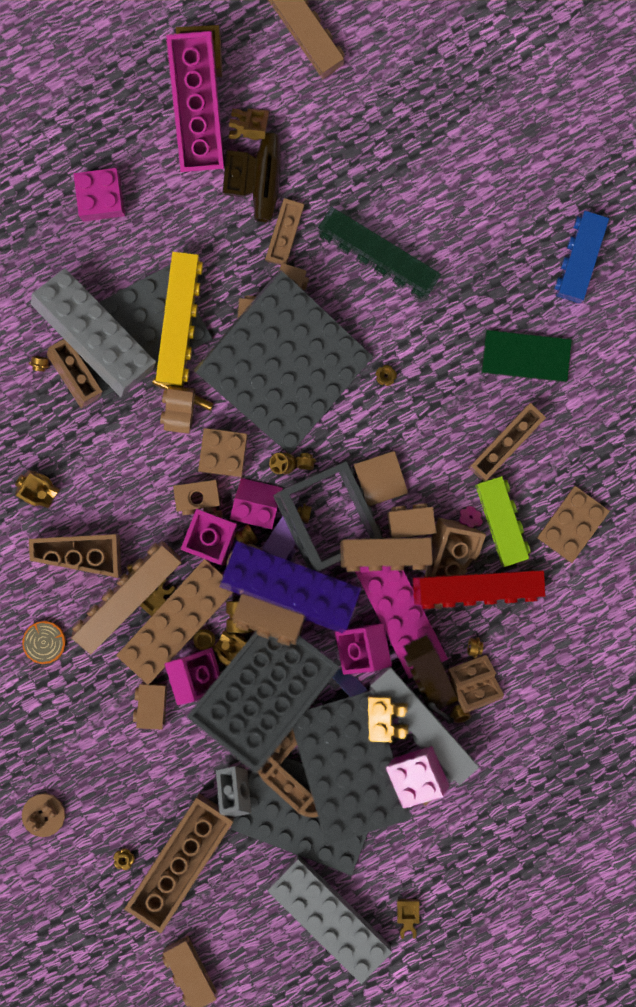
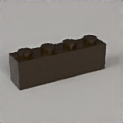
(430, 672)

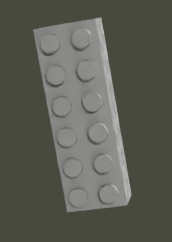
(92, 332)
(425, 726)
(329, 919)

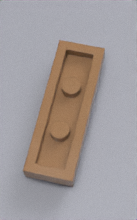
(284, 232)

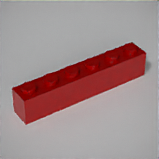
(478, 587)

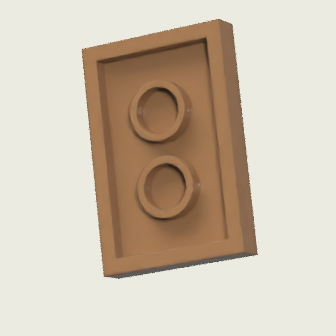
(573, 524)

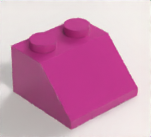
(255, 504)
(210, 537)

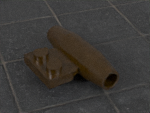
(255, 176)

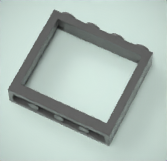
(297, 527)

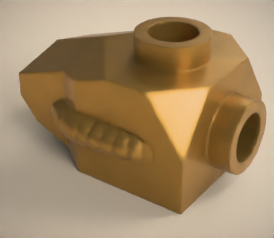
(36, 489)
(229, 646)

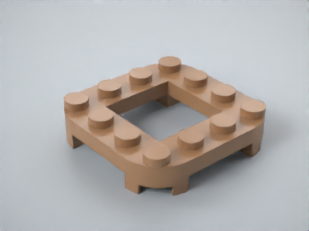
(284, 783)

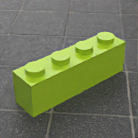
(502, 521)

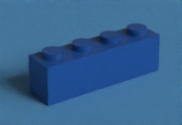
(582, 256)

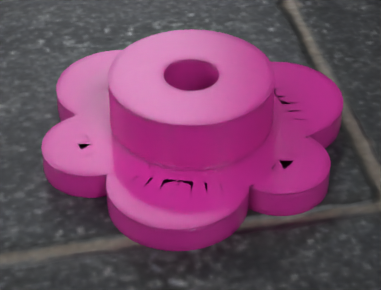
(470, 517)

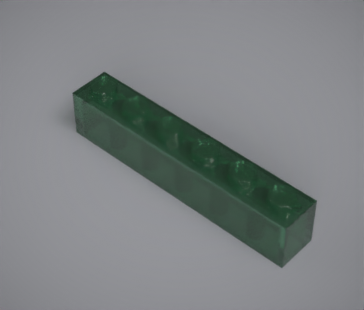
(379, 253)

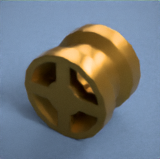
(279, 459)
(246, 536)

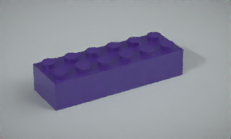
(290, 587)

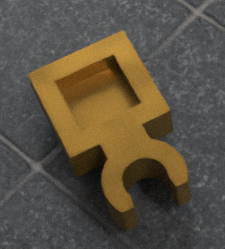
(156, 599)
(408, 914)

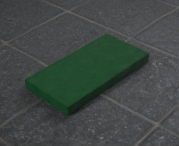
(526, 356)

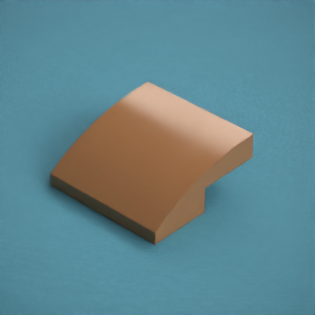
(381, 478)
(475, 683)

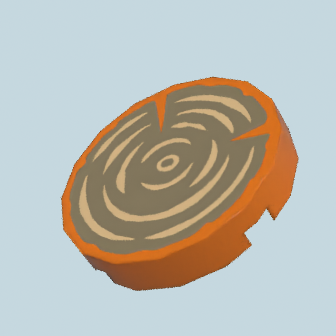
(44, 642)

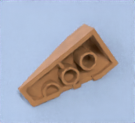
(453, 549)

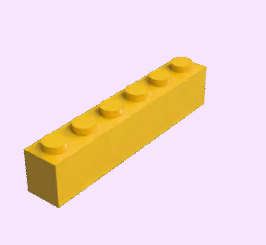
(178, 317)

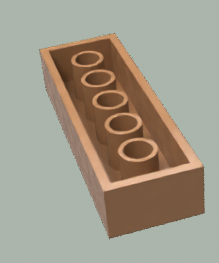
(175, 622)
(179, 863)

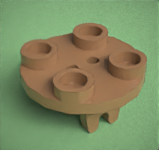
(35, 821)

